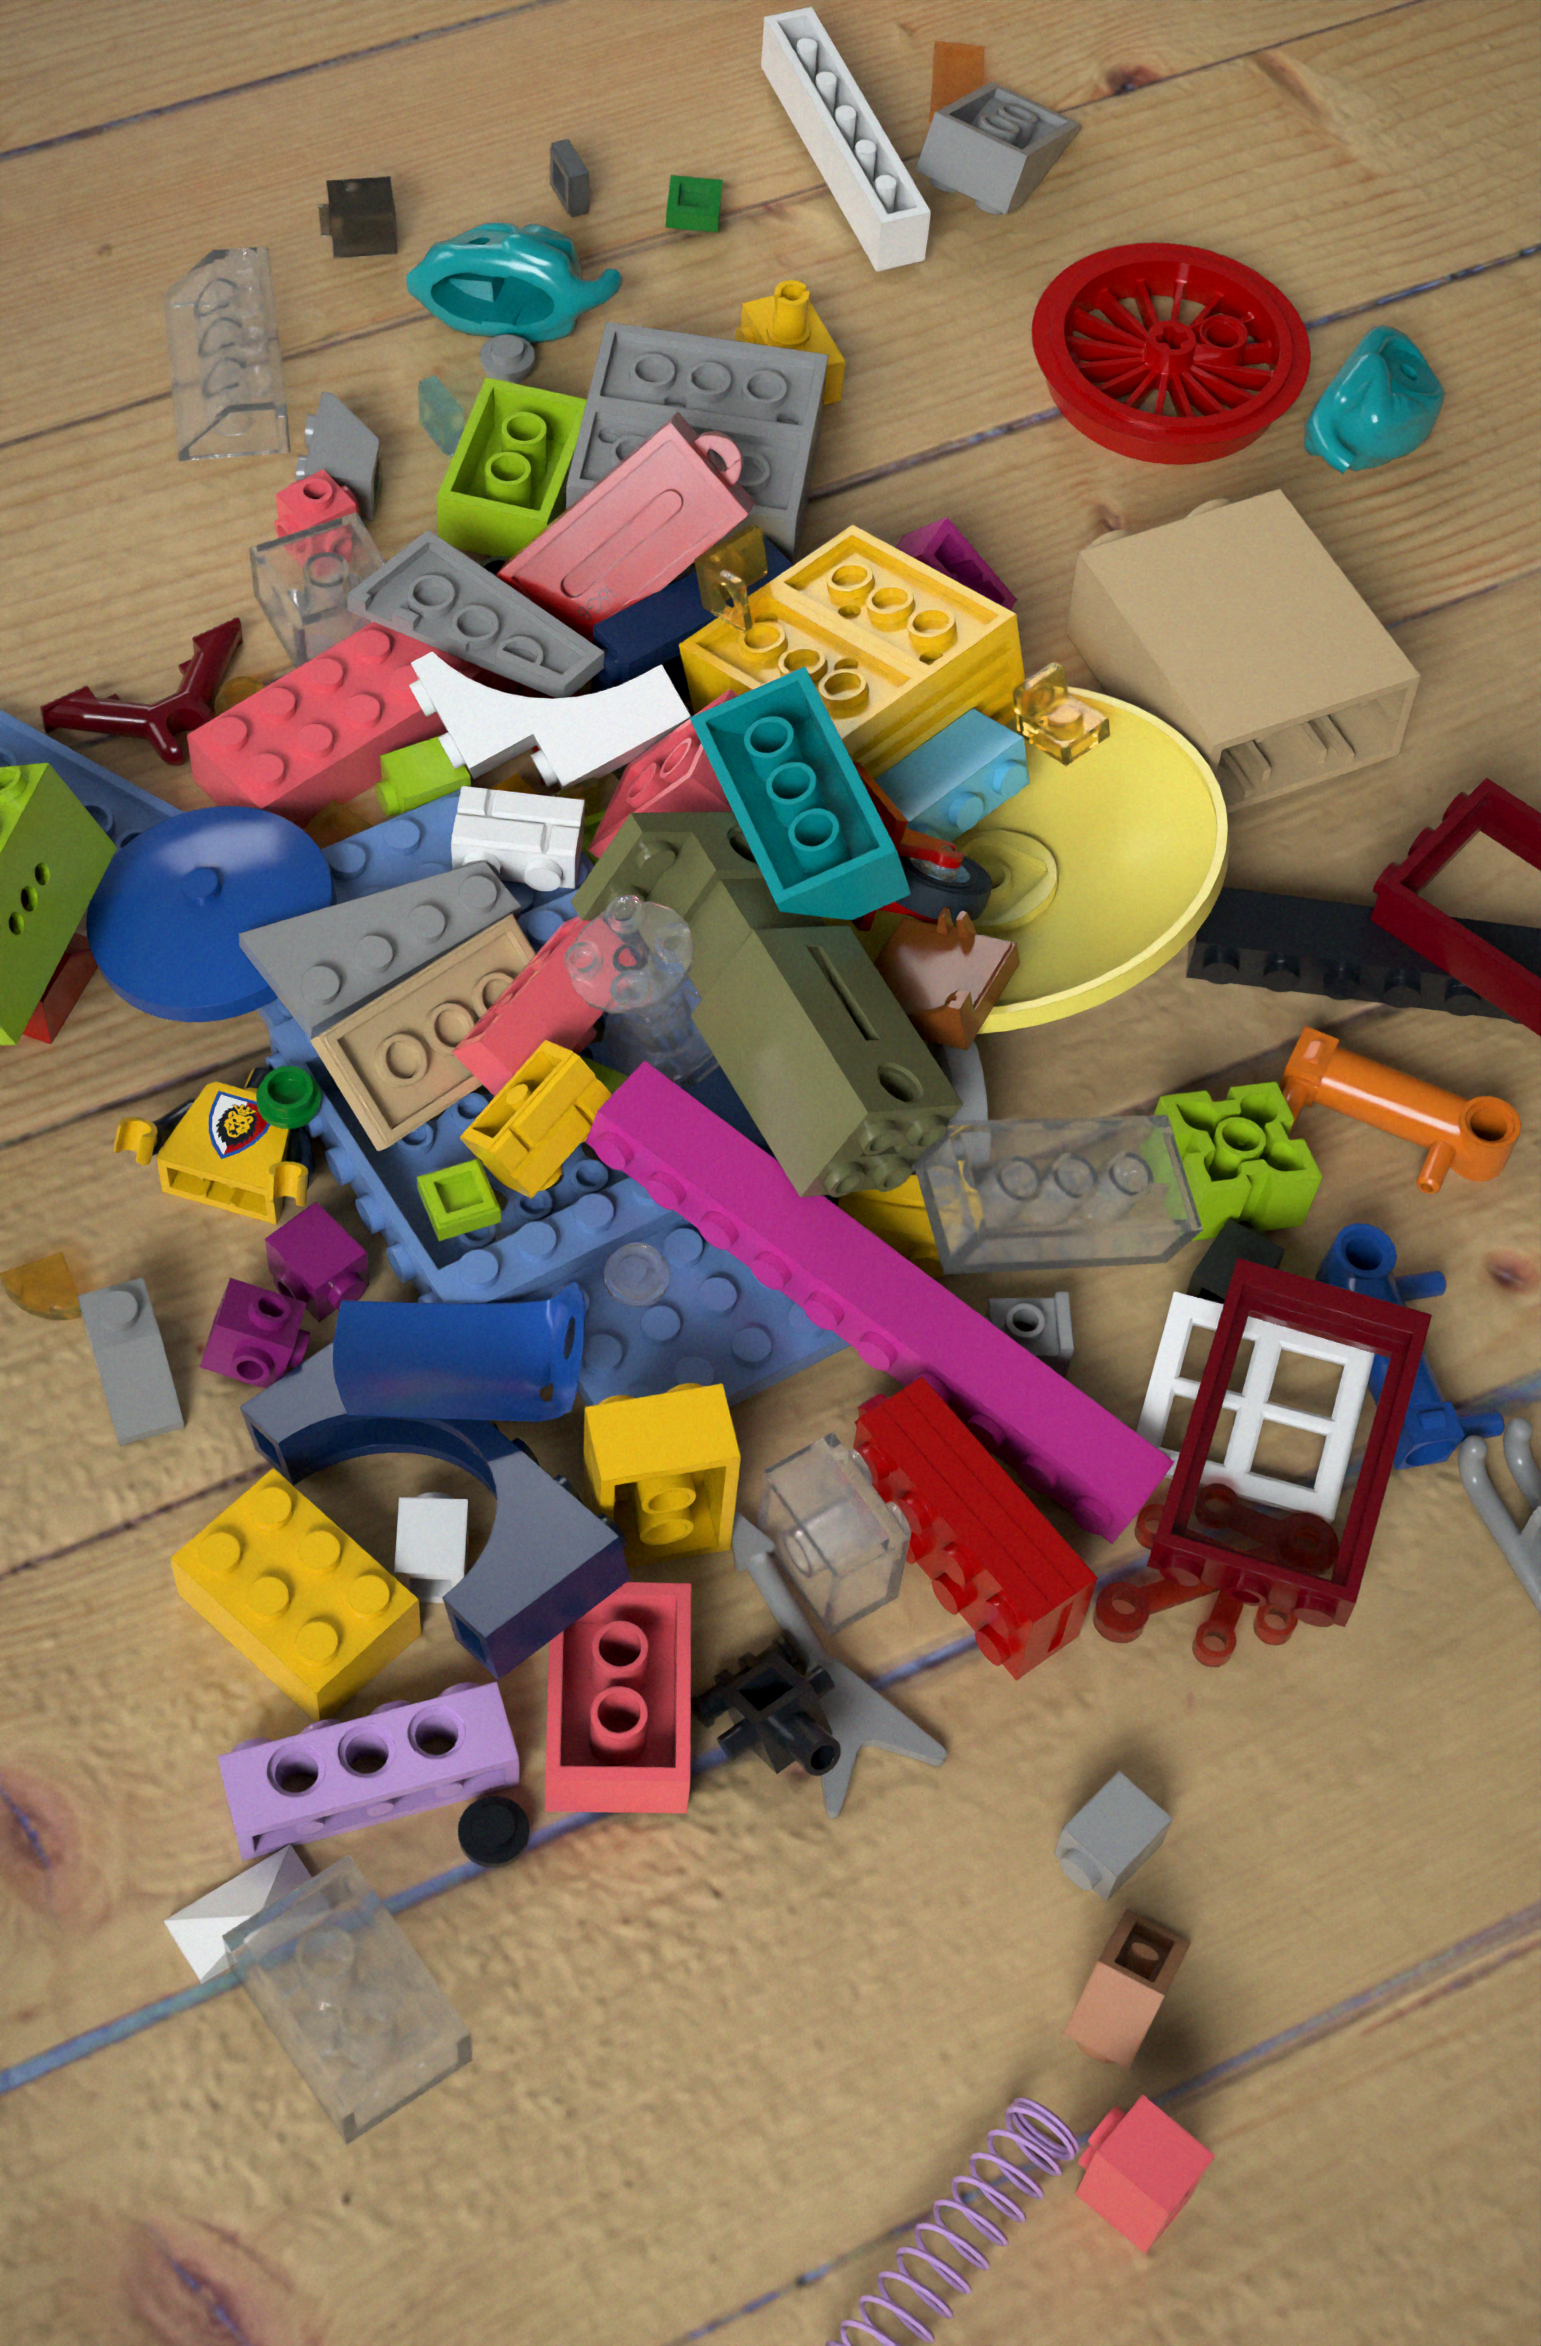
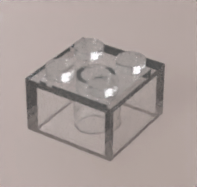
(306, 580)
(834, 1532)

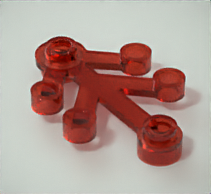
(1278, 1547)

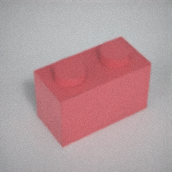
(1141, 2171)

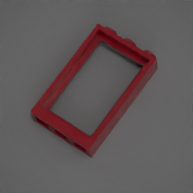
(1438, 935)
(1334, 1316)

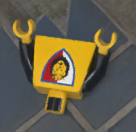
(224, 1152)

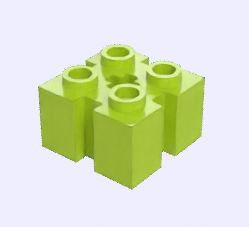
(1242, 1158)

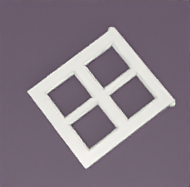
(1253, 1407)

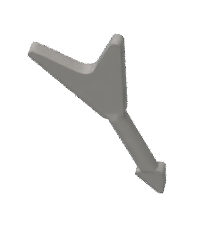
(852, 1708)

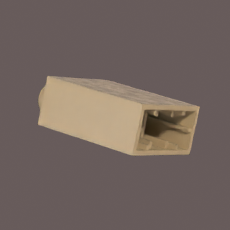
(1244, 645)

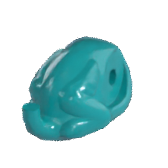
(509, 283)
(1375, 405)

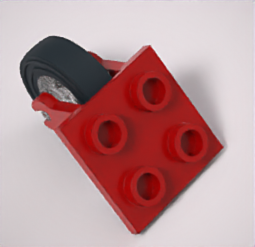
(931, 866)

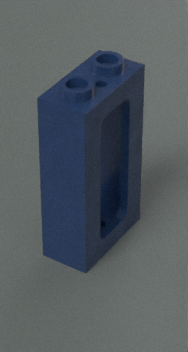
(655, 626)

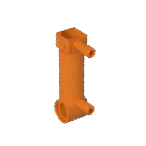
(1403, 1107)

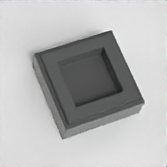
(569, 178)

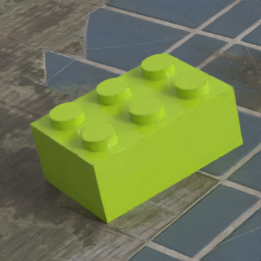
(509, 468)

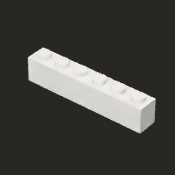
(845, 139)

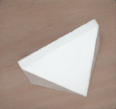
(201, 1925)

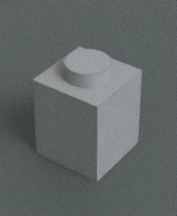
(1111, 1837)

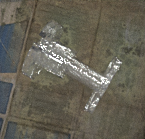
(637, 970)

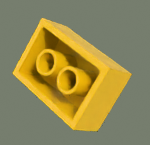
(664, 1471)
(296, 1596)

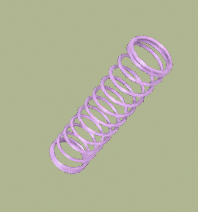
(1032, 2139)

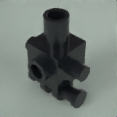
(773, 1711)

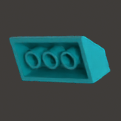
(801, 801)

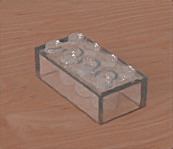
(1056, 1194)

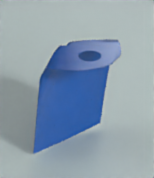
(459, 1358)

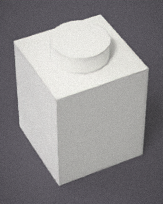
(431, 1544)

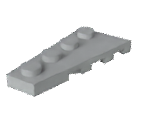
(470, 613)
(361, 948)

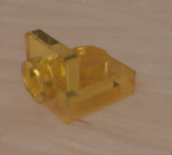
(1056, 719)

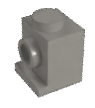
(1037, 1325)

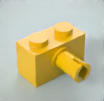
(792, 323)

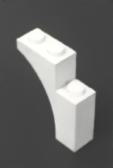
(574, 734)

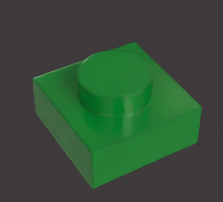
(694, 203)

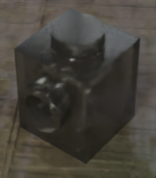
(359, 217)

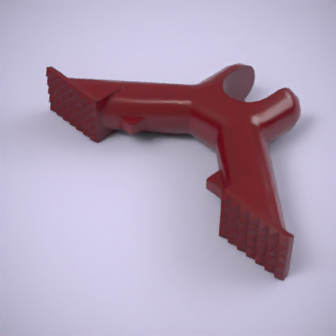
(165, 718)

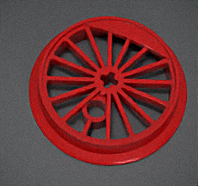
(1190, 362)

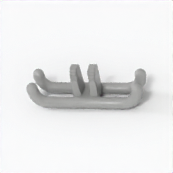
(1519, 1548)

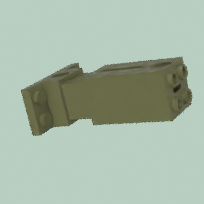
(785, 1008)

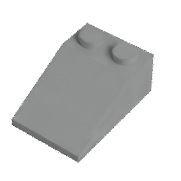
(994, 147)

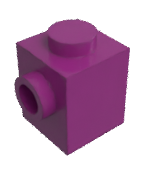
(317, 1262)

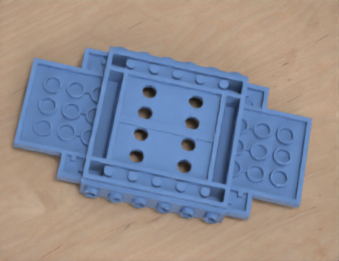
(715, 1315)

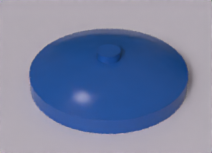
(181, 896)

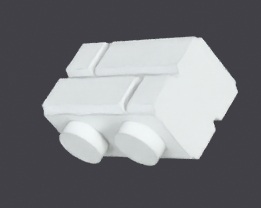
(520, 836)

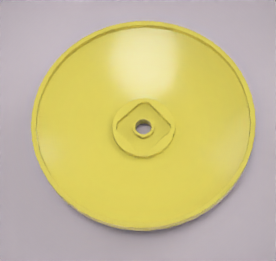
(1095, 866)

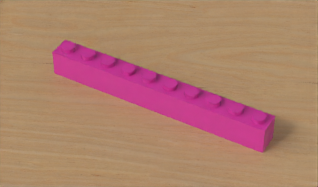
(877, 1301)

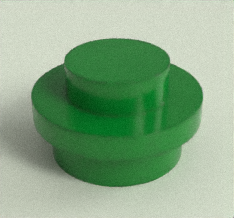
(288, 1098)

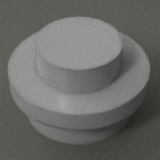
(507, 358)

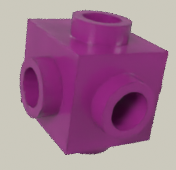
(255, 1335)

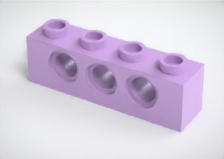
(346, 1800)

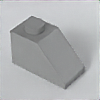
(131, 1361)

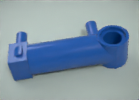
(1430, 1424)

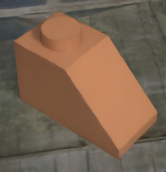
(1125, 1990)

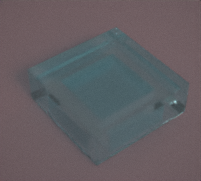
(440, 414)

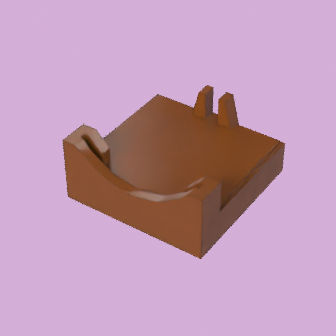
(946, 976)

